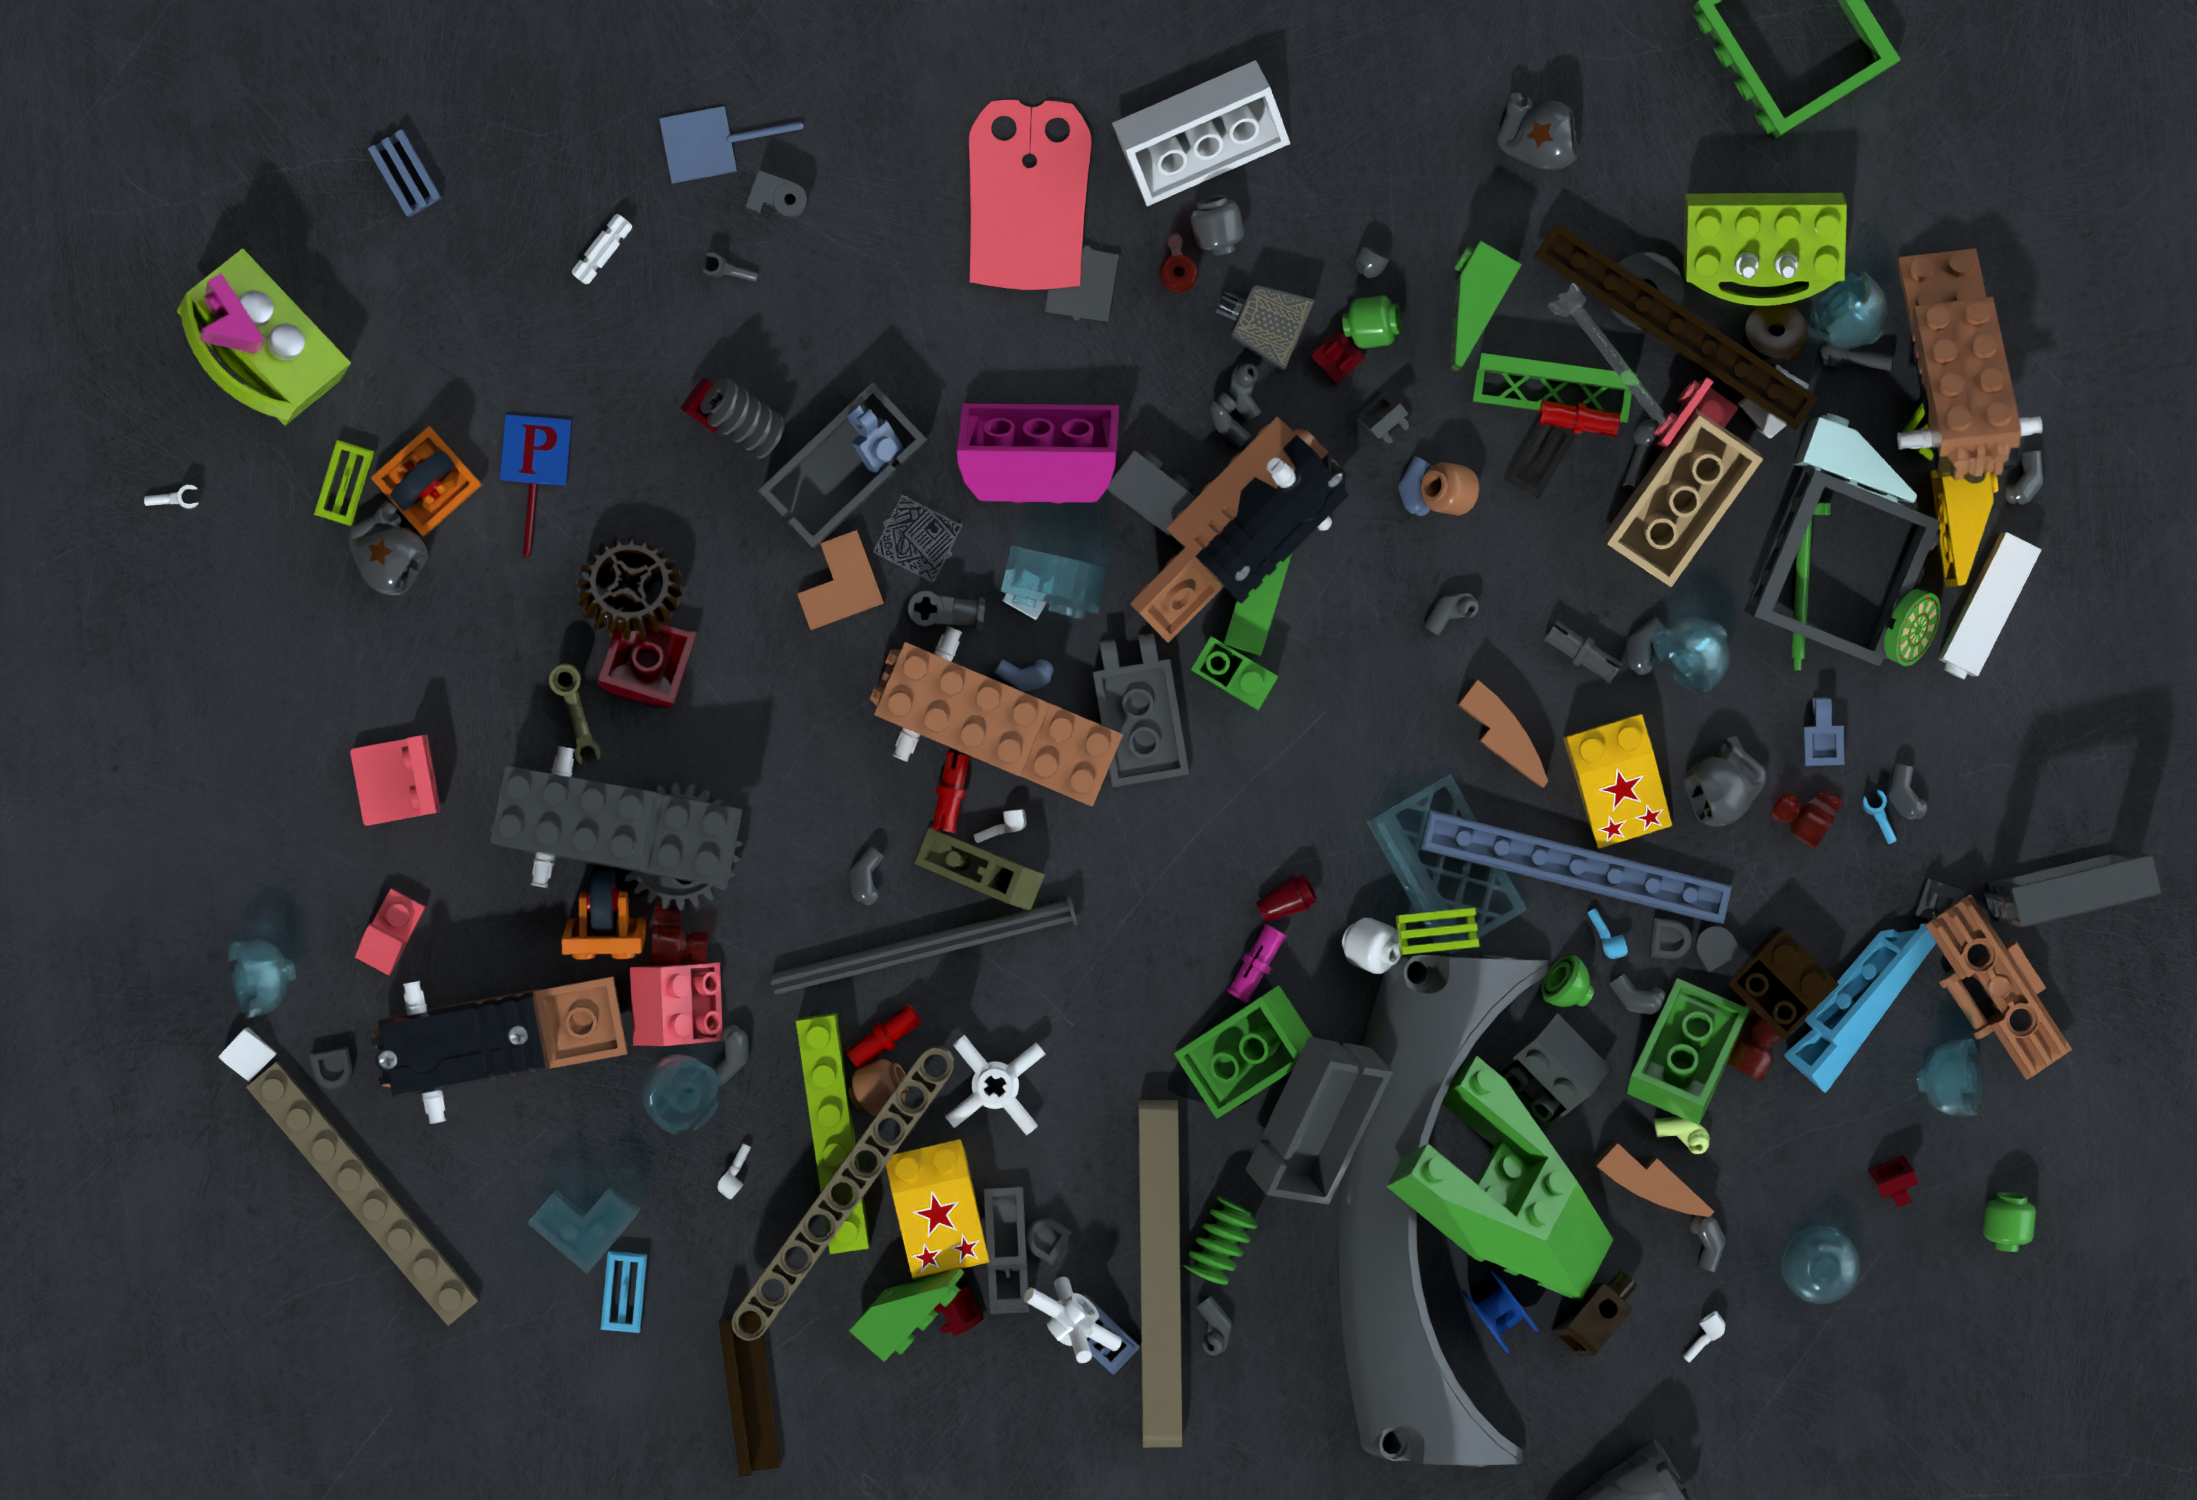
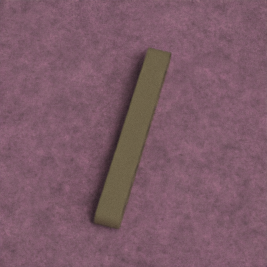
(834, 1210)
(1160, 1273)

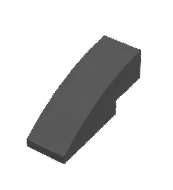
(1006, 1250)

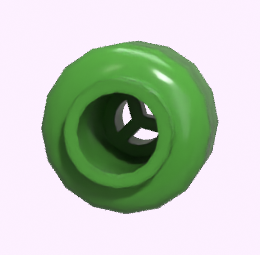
(1372, 321)
(2009, 1221)

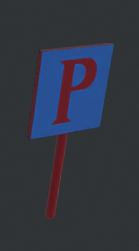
(535, 453)

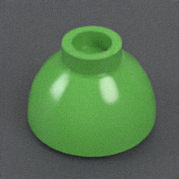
(1567, 983)

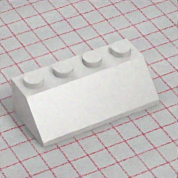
(1201, 133)

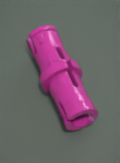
(1256, 963)

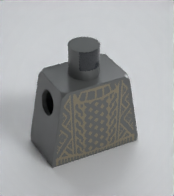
(1267, 322)

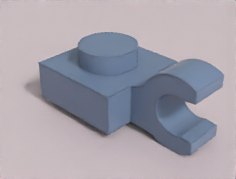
(876, 440)
(1823, 742)

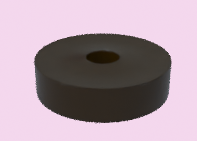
(1771, 348)

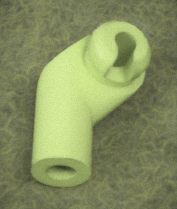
(1691, 1134)

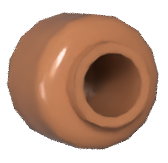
(1450, 488)
(875, 1084)

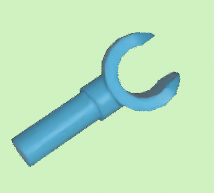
(1881, 816)
(1613, 946)

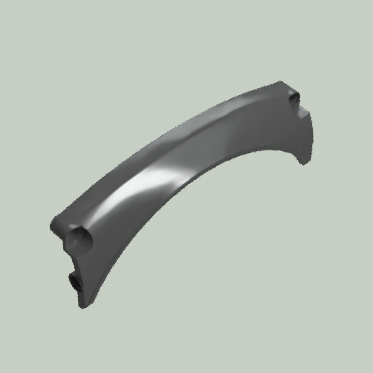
(1391, 1351)

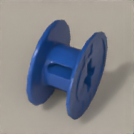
(1500, 1311)

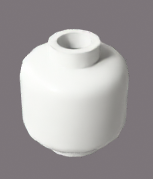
(1371, 945)

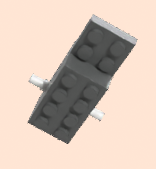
(611, 826)

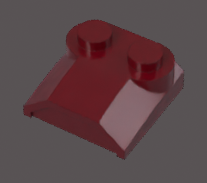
(648, 668)

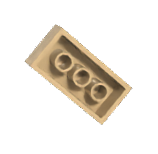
(1682, 497)

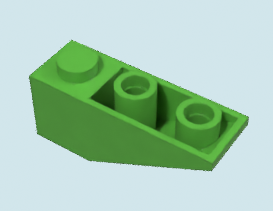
(900, 1309)

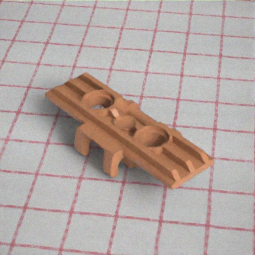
(2008, 981)

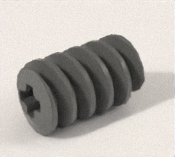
(743, 417)

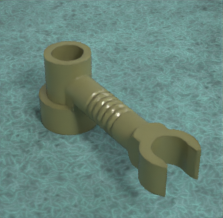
(572, 700)

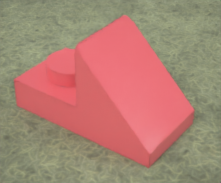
(390, 931)

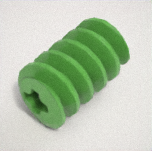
(1222, 1242)

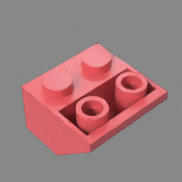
(676, 1004)

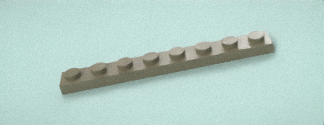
(362, 1193)

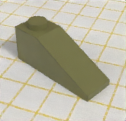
(979, 869)

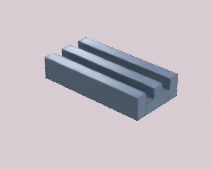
(387, 144)

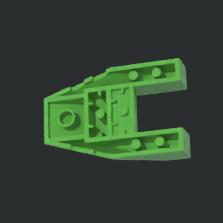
(1524, 1202)

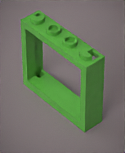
(1752, 88)

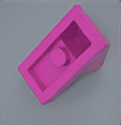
(235, 327)

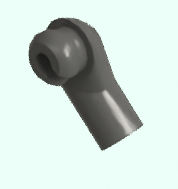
(1241, 388)
(1451, 607)
(1639, 646)
(1903, 796)
(861, 876)
(1635, 1000)
(735, 1051)
(1712, 1239)
(1218, 1326)

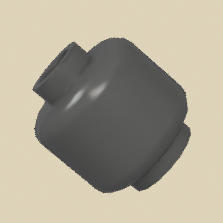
(1217, 224)

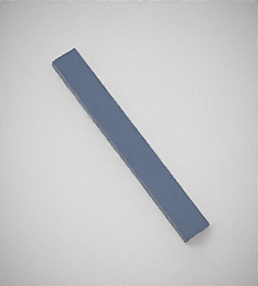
(1575, 867)

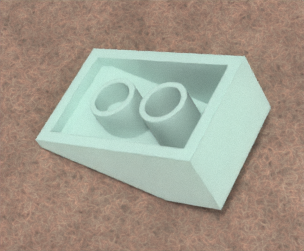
(1848, 457)

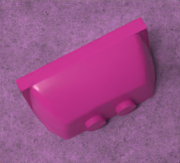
(1038, 451)

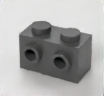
(1150, 490)

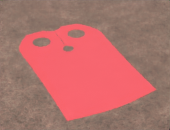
(1022, 217)

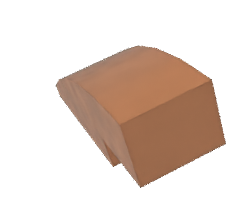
(1503, 732)
(1650, 1181)

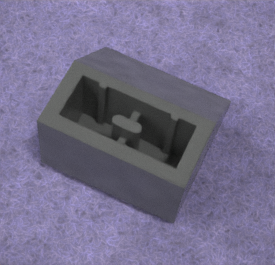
(1553, 1071)

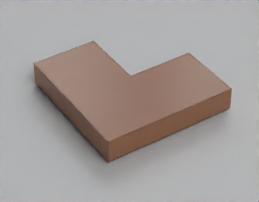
(852, 586)

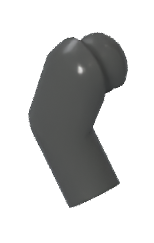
(1225, 423)
(2029, 482)

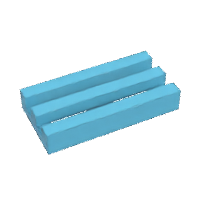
(627, 1258)

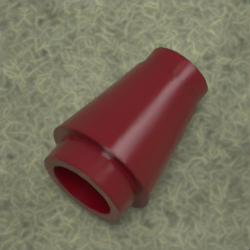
(1287, 899)

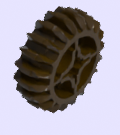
(652, 569)

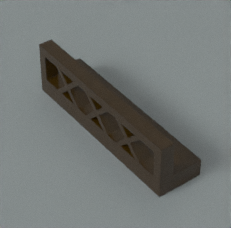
(749, 1396)

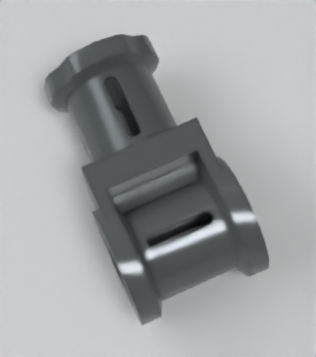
(949, 611)

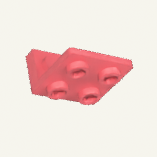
(1704, 399)
(395, 780)

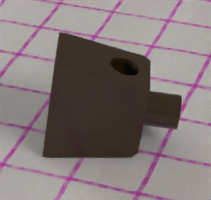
(1583, 1325)

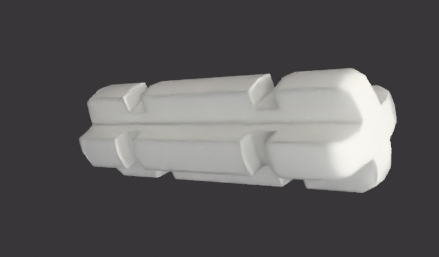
(601, 249)

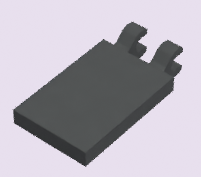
(1144, 708)

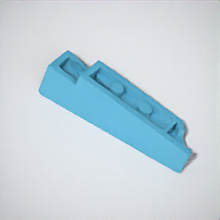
(1858, 1003)

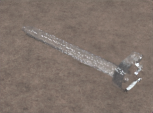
(1571, 304)

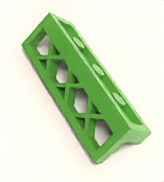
(1546, 371)

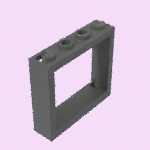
(1789, 538)
(2072, 888)

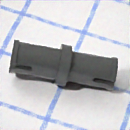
(1583, 651)

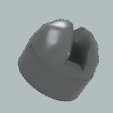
(1370, 262)

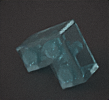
(1063, 582)
(582, 1235)

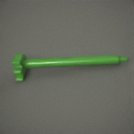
(1802, 587)

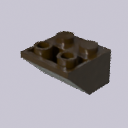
(1782, 982)

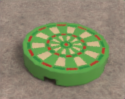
(1914, 628)

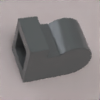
(783, 195)

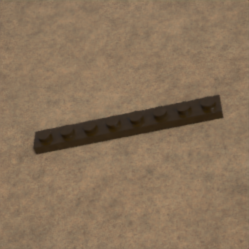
(1676, 327)

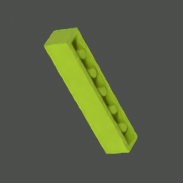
(831, 1120)

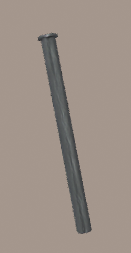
(923, 946)

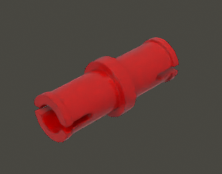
(1578, 418)
(950, 792)
(884, 1036)

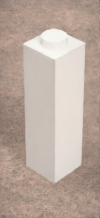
(1988, 606)

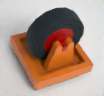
(426, 481)
(598, 927)

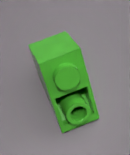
(1234, 673)

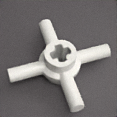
(993, 1100)
(1072, 1319)

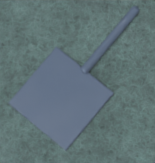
(701, 143)

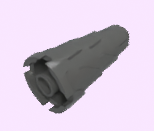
(1640, 1477)

